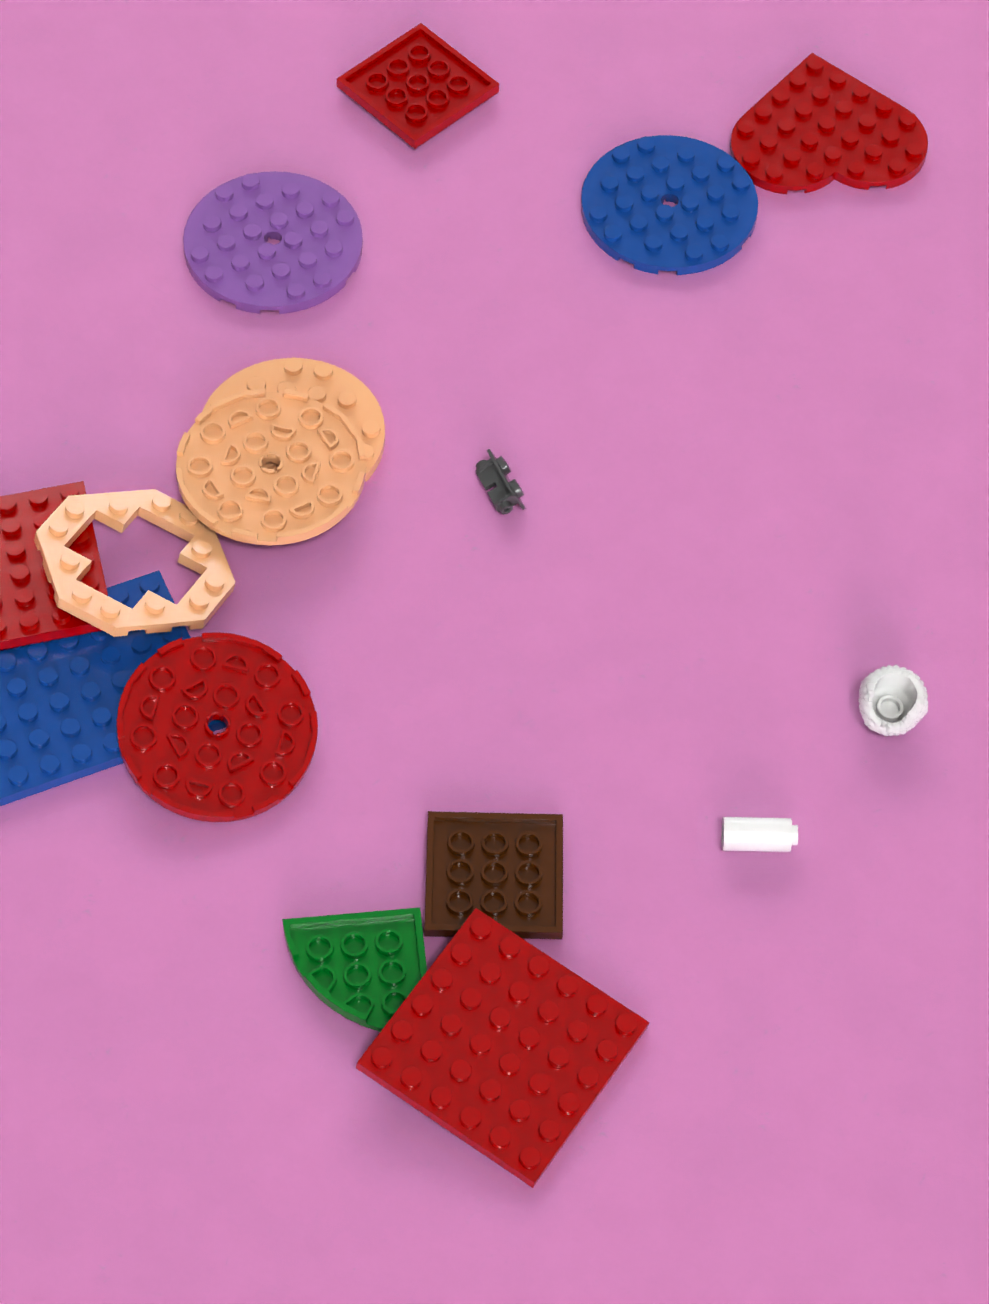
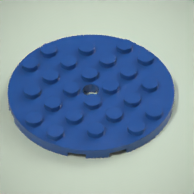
(627, 212)

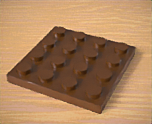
(495, 864)

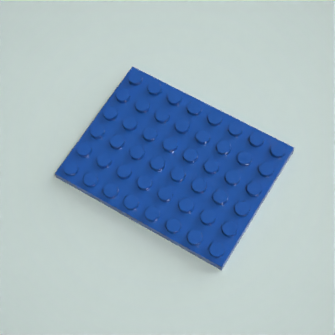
(66, 696)

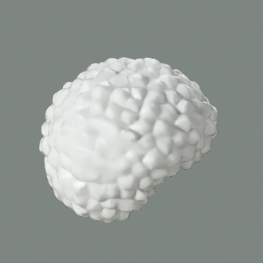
(892, 700)

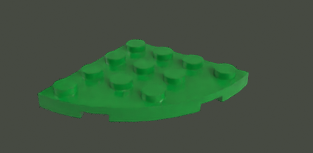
(359, 960)

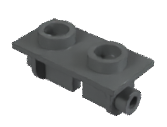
(507, 492)

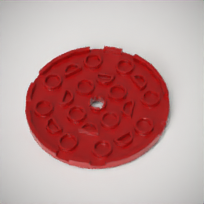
(226, 774)

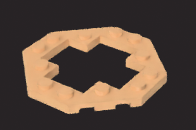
(152, 612)

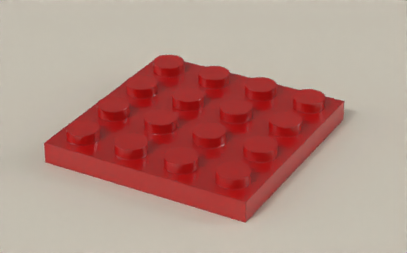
(417, 85)

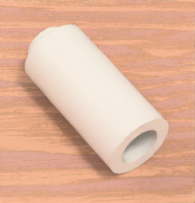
(758, 834)

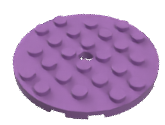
(308, 266)

